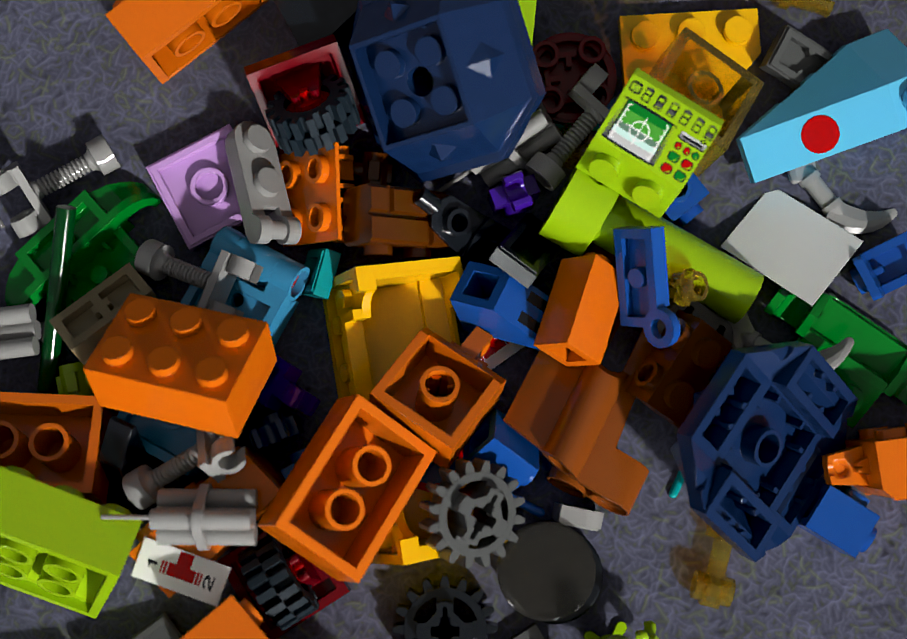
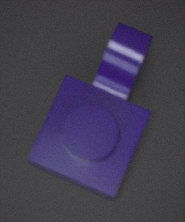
(514, 195)
(282, 389)

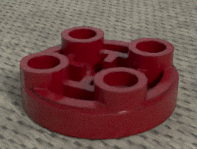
(562, 64)

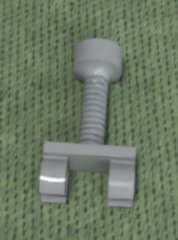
(97, 157)
(548, 167)
(158, 261)
(209, 454)

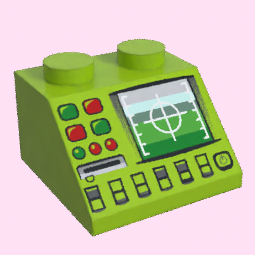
(649, 143)

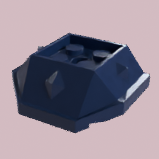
(480, 73)
(760, 441)

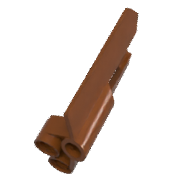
(578, 420)

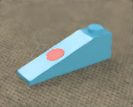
(835, 109)

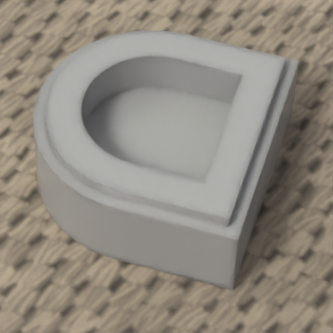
(577, 516)

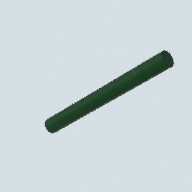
(56, 296)

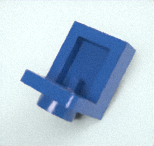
(881, 267)

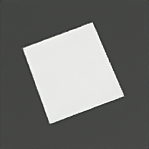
(792, 245)

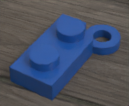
(644, 282)

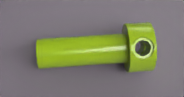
(590, 212)

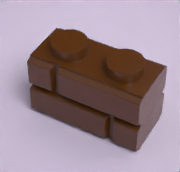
(388, 221)

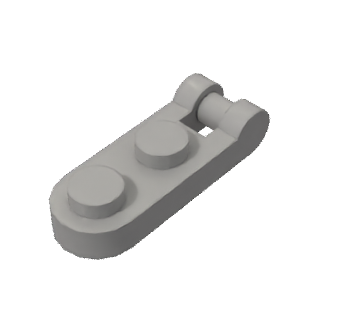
(260, 186)

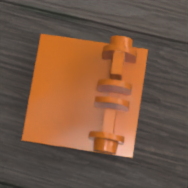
(315, 192)

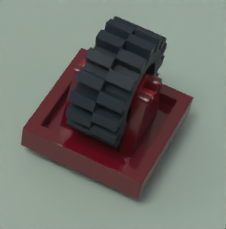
(306, 97)
(280, 584)

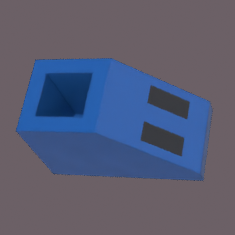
(498, 304)

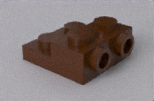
(675, 372)

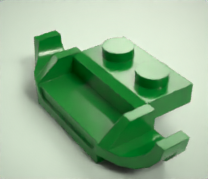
(98, 247)
(876, 359)

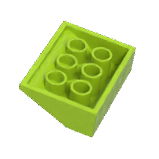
(59, 544)

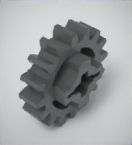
(450, 509)

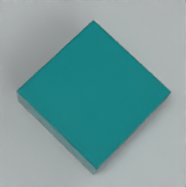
(322, 267)

